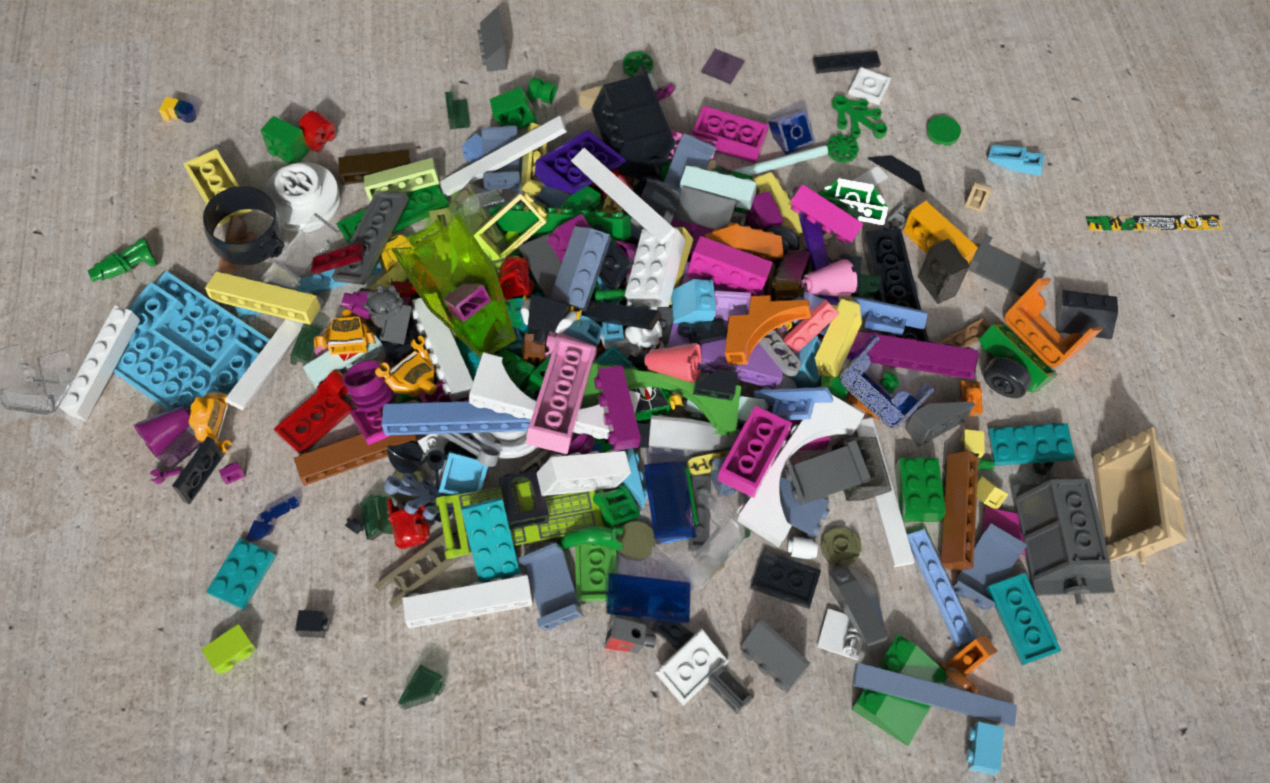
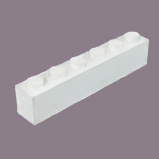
(443, 352)
(100, 363)
(467, 601)

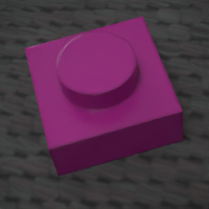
(231, 473)

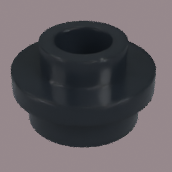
(354, 525)

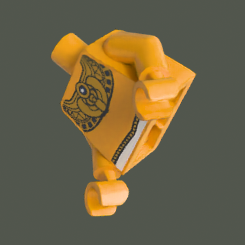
(346, 335)
(411, 374)
(208, 417)

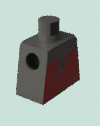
(628, 636)

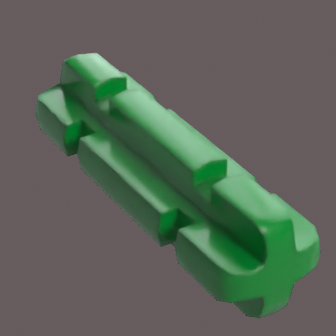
(610, 294)

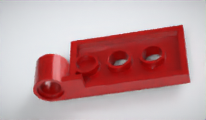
(325, 402)

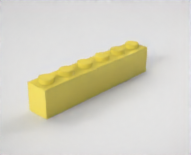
(263, 297)

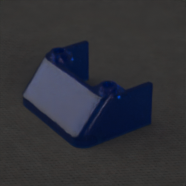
(889, 410)

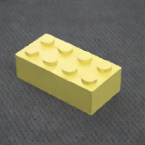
(210, 177)

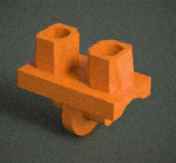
(972, 393)

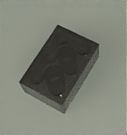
(943, 271)

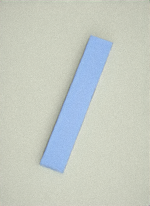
(941, 588)

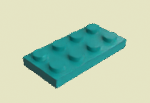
(1031, 444)
(490, 540)
(1023, 619)

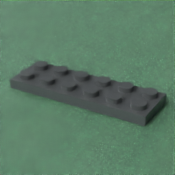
(373, 235)

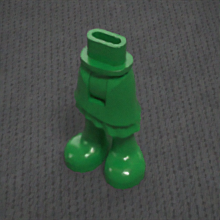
(119, 263)

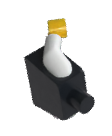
(547, 317)

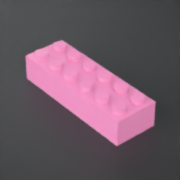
(561, 396)

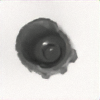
(383, 304)

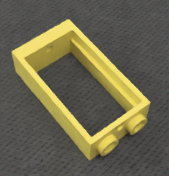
(488, 245)
(839, 339)

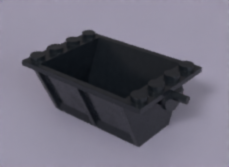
(634, 125)

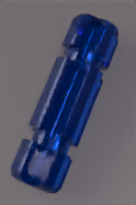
(279, 509)

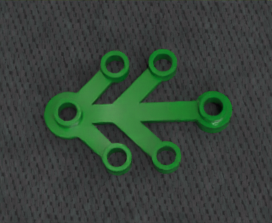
(842, 105)

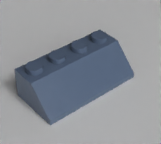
(580, 267)

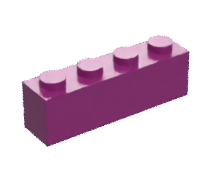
(618, 408)

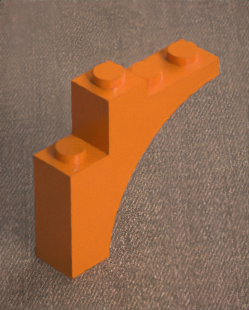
(764, 316)

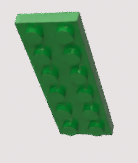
(416, 209)

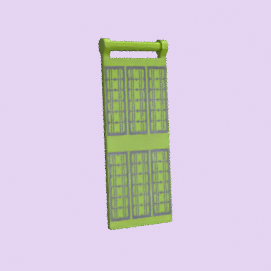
(565, 511)

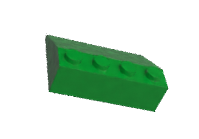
(894, 714)

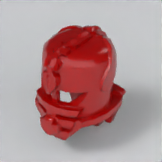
(515, 273)
(408, 528)

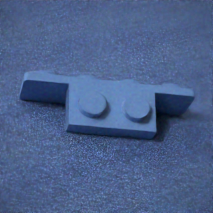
(890, 317)
(794, 403)

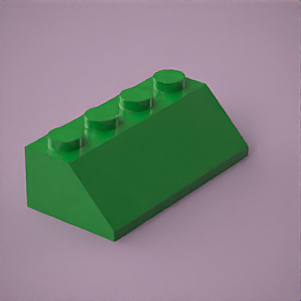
(1005, 343)

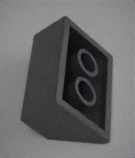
(1081, 311)

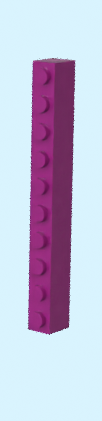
(917, 355)

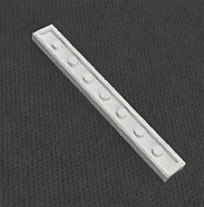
(503, 156)
(623, 196)
(265, 363)
(889, 510)

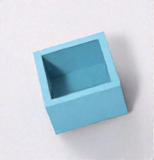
(808, 373)
(462, 475)

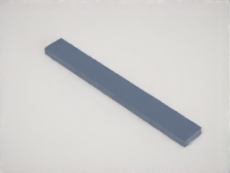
(934, 694)

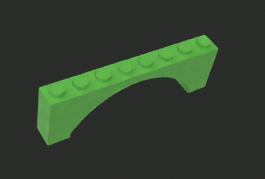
(719, 412)

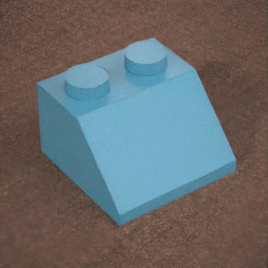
(693, 302)

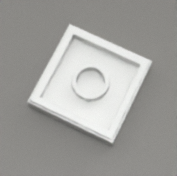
(869, 85)

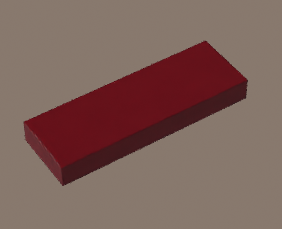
(337, 258)

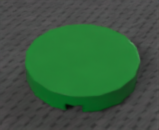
(943, 130)

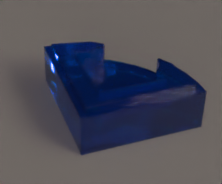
(259, 530)

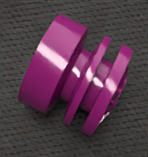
(365, 387)

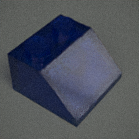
(792, 131)

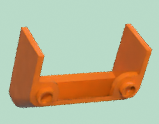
(1038, 334)

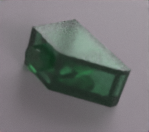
(422, 688)

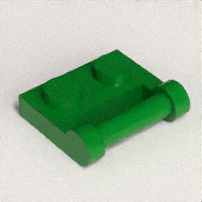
(620, 511)

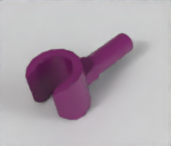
(161, 476)

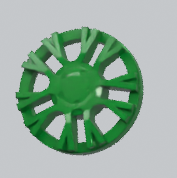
(636, 63)
(842, 148)

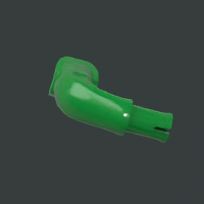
(592, 535)

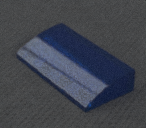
(669, 502)
(647, 598)

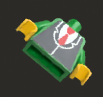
(655, 402)

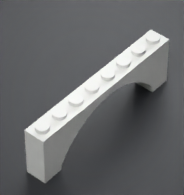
(497, 392)
(765, 512)

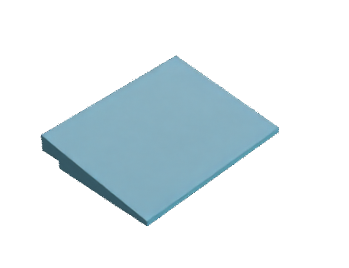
(185, 345)

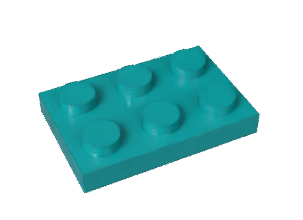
(241, 574)

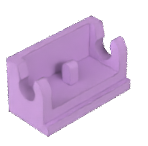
(731, 304)

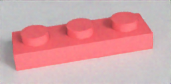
(809, 328)

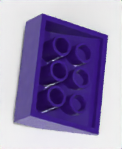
(560, 173)

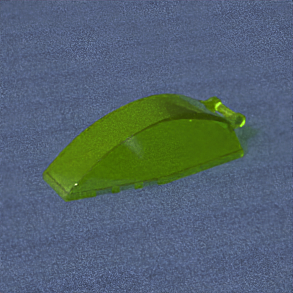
(445, 263)

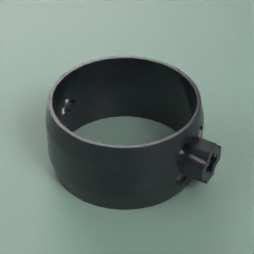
(659, 197)
(239, 199)

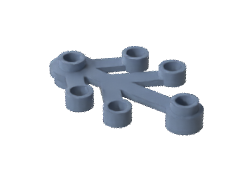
(421, 492)

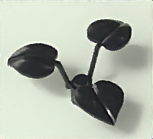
(408, 455)

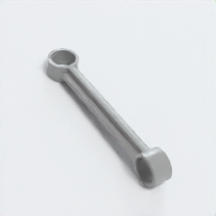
(486, 455)

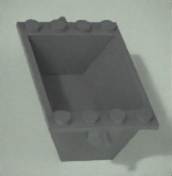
(1063, 537)

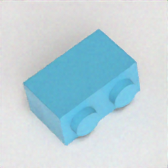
(985, 748)

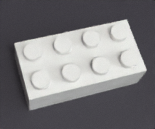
(654, 270)
(583, 472)

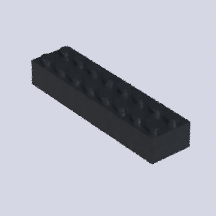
(888, 258)

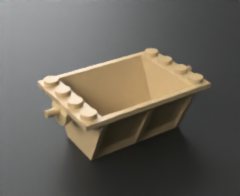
(1138, 497)

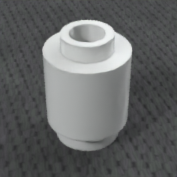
(802, 548)

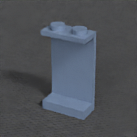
(688, 153)
(508, 175)
(805, 516)
(993, 561)
(552, 586)

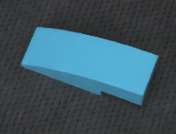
(1017, 159)

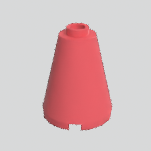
(676, 361)

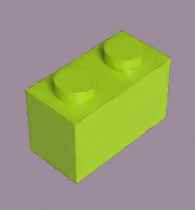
(228, 649)

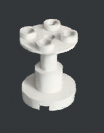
(634, 335)

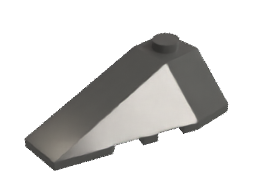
(860, 603)

